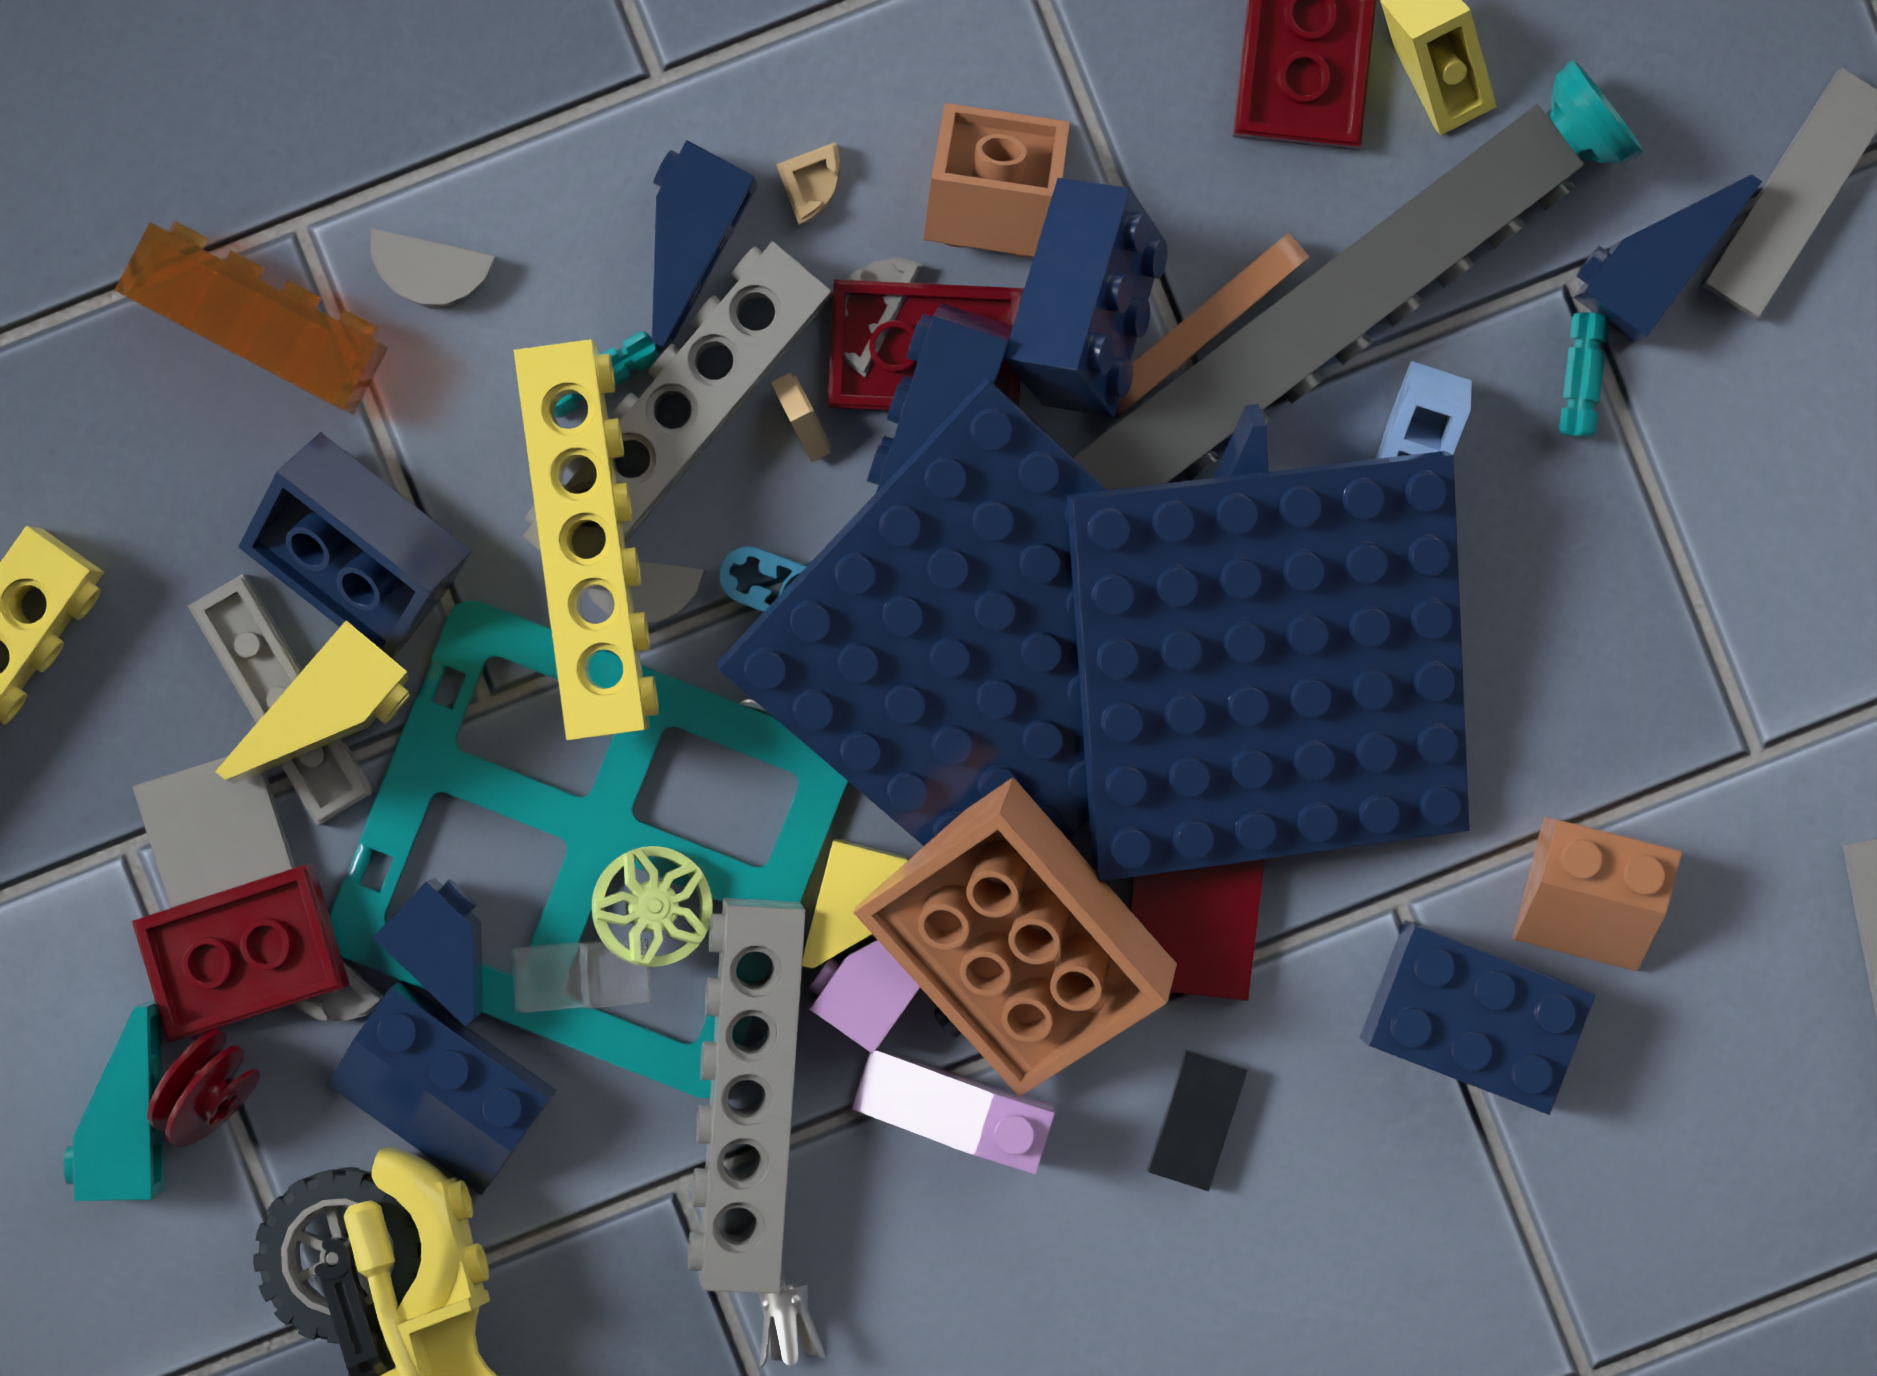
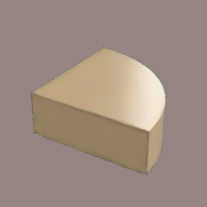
(811, 181)
(802, 416)

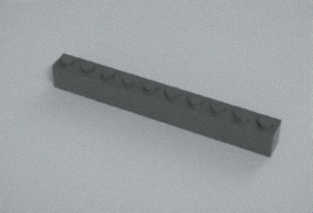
(1338, 305)

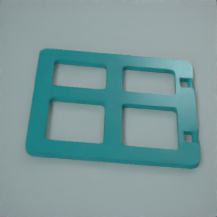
(592, 826)

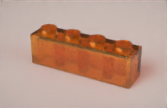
(251, 317)

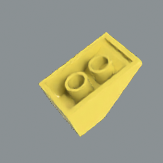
(329, 700)

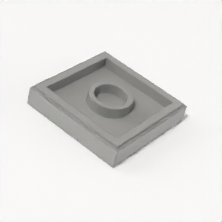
(212, 831)

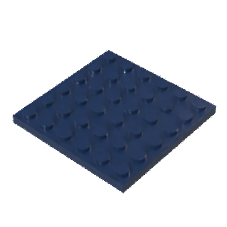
(940, 629)
(1270, 663)

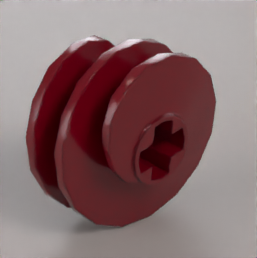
(196, 1091)

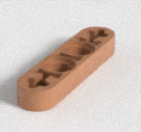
(1212, 318)

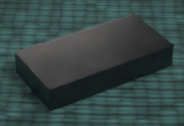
(1197, 1120)

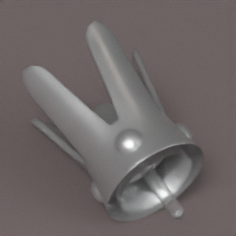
(783, 1317)

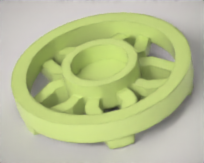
(652, 906)

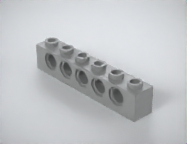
(760, 274)
(754, 1257)

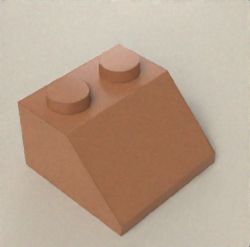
(993, 179)
(1595, 894)

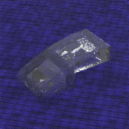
(577, 977)

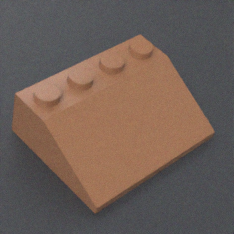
(1018, 939)

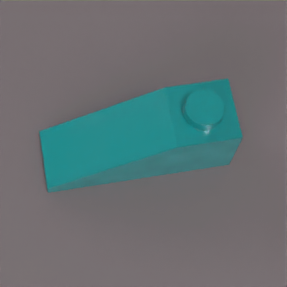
(114, 1144)

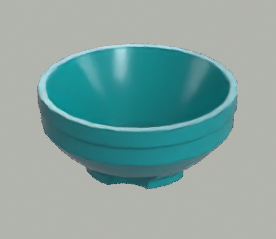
(1589, 119)

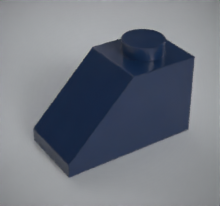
(440, 946)

